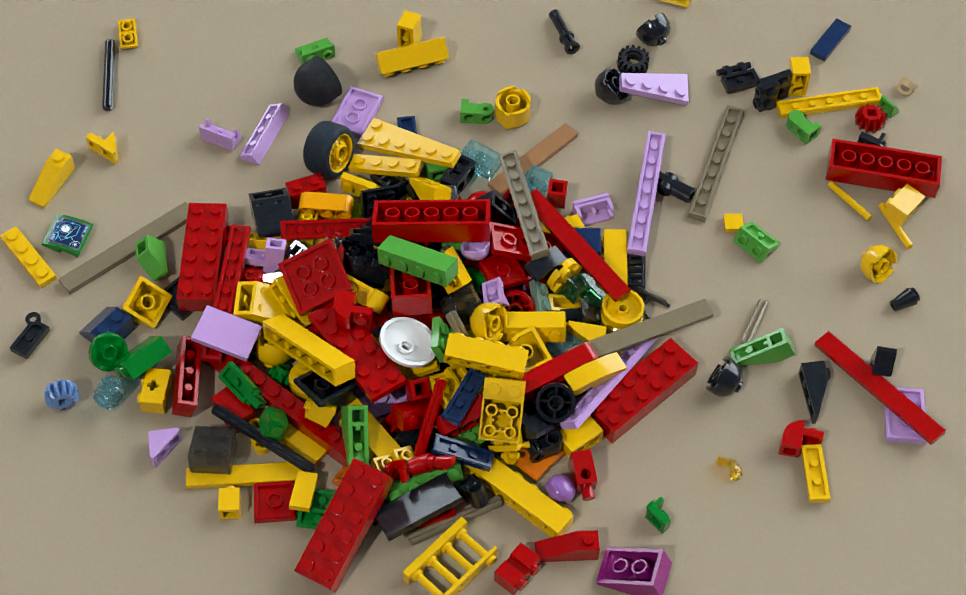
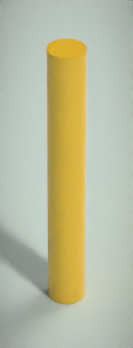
(850, 201)
(898, 230)

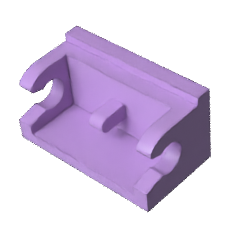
(219, 136)
(594, 209)

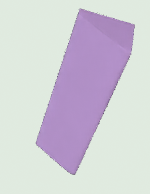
(265, 133)

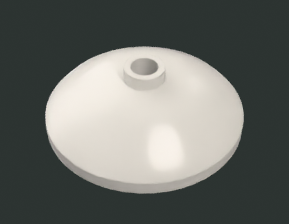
(407, 342)

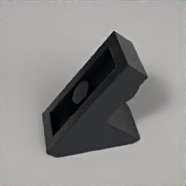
(585, 314)
(883, 361)

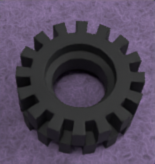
(636, 54)

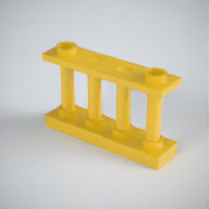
(444, 545)

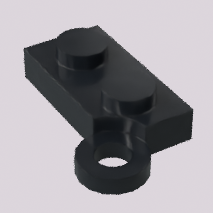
(30, 336)

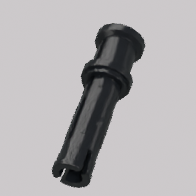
(566, 37)

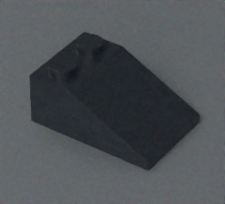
(326, 394)

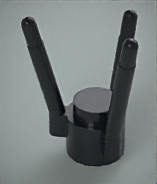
(646, 296)

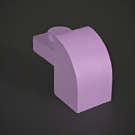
(267, 258)

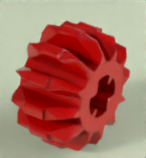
(870, 118)

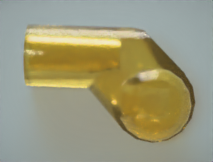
(732, 465)

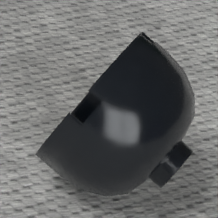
(654, 31)
(608, 86)
(725, 378)
(555, 402)

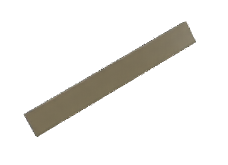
(715, 164)
(524, 205)
(123, 250)
(651, 328)

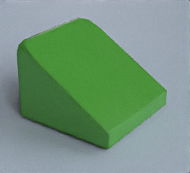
(887, 106)

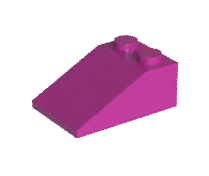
(635, 570)

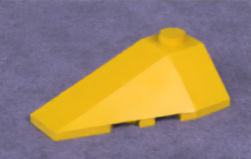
(531, 341)

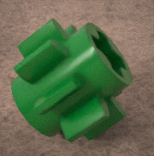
(280, 374)

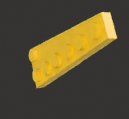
(399, 142)

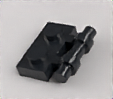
(740, 80)

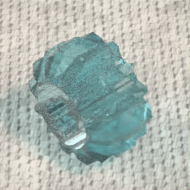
(109, 392)

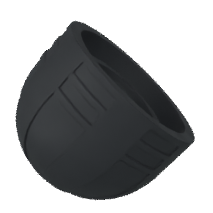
(316, 82)

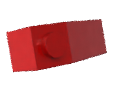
(569, 547)

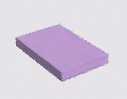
(357, 110)
(226, 333)
(895, 428)

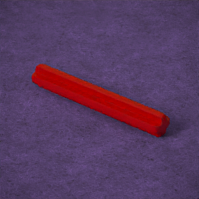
(430, 416)

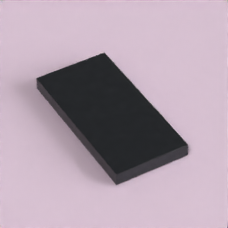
(417, 506)

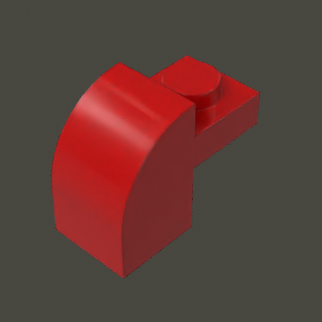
(348, 312)
(417, 388)
(795, 436)

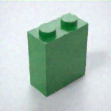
(141, 357)

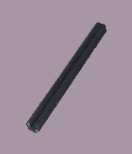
(269, 443)

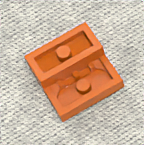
(539, 469)

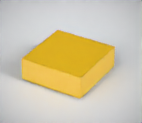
(732, 222)

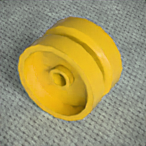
(622, 313)

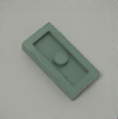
(539, 296)

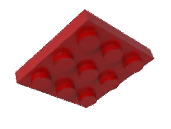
(315, 276)

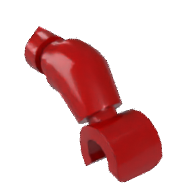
(418, 465)

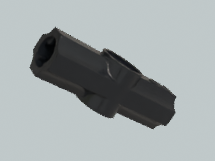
(670, 185)

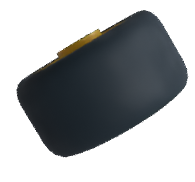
(328, 149)

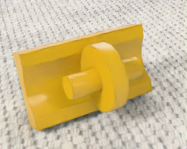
(509, 450)

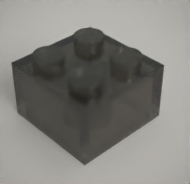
(463, 302)
(212, 450)

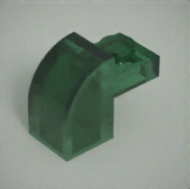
(583, 287)

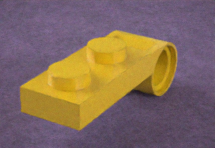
(368, 296)

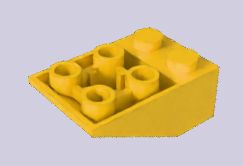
(256, 302)
(502, 410)

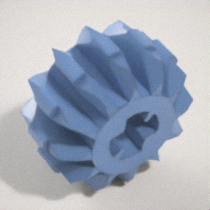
(61, 394)

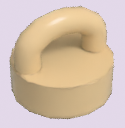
(908, 83)

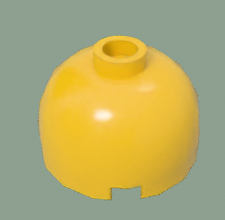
(877, 263)
(489, 321)
(269, 353)

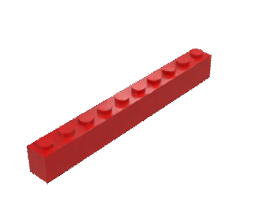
(278, 397)

